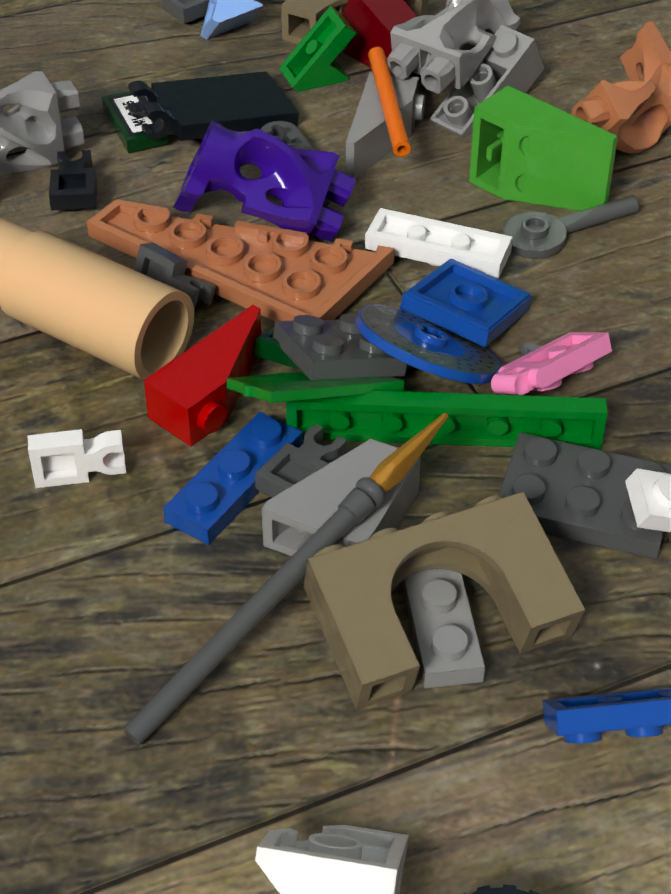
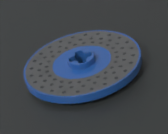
(426, 345)

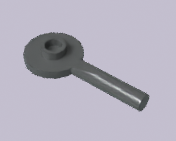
(544, 234)

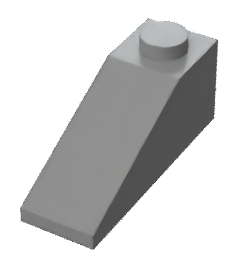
(368, 135)

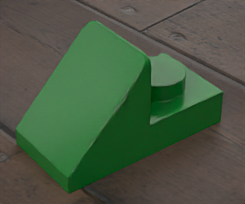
(313, 59)

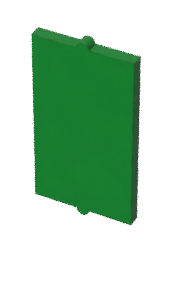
(297, 386)

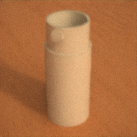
(92, 301)

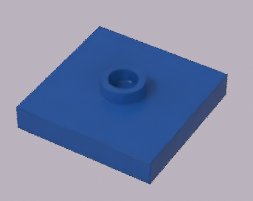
(466, 302)

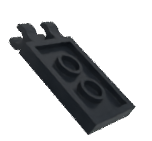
(189, 105)

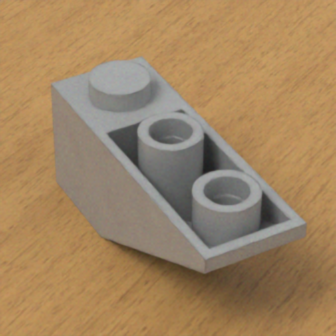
(510, 62)

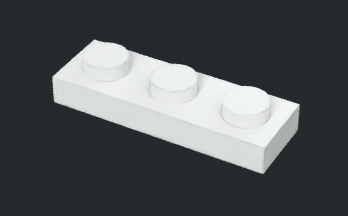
(438, 241)

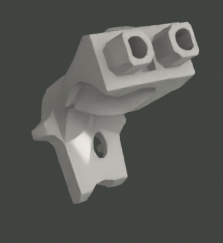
(449, 44)
(37, 122)

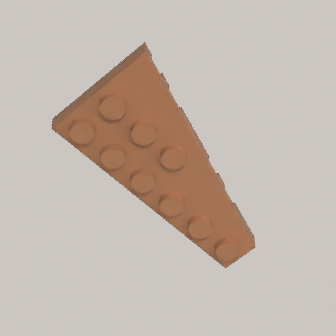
(249, 261)

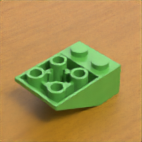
(539, 153)

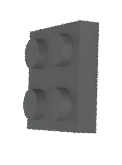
(333, 349)

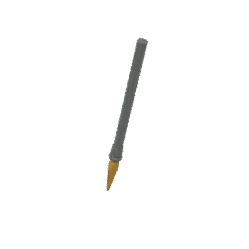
(351, 511)

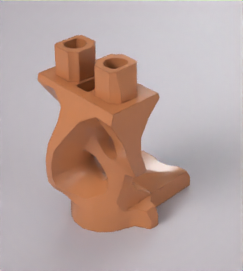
(637, 107)

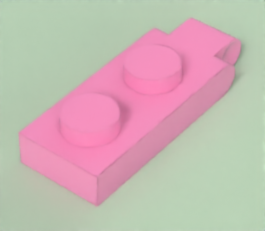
(551, 362)

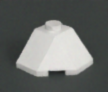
(334, 861)

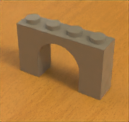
(492, 543)

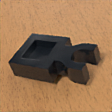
(73, 184)

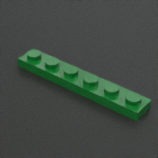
(470, 422)

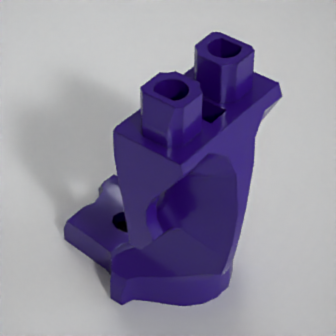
(287, 174)

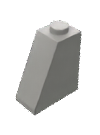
(305, 506)

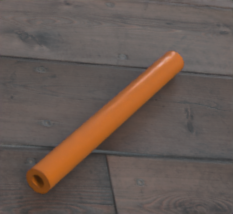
(389, 102)

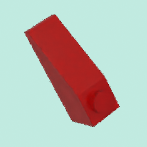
(191, 391)

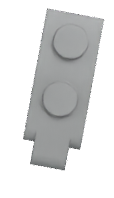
(443, 629)

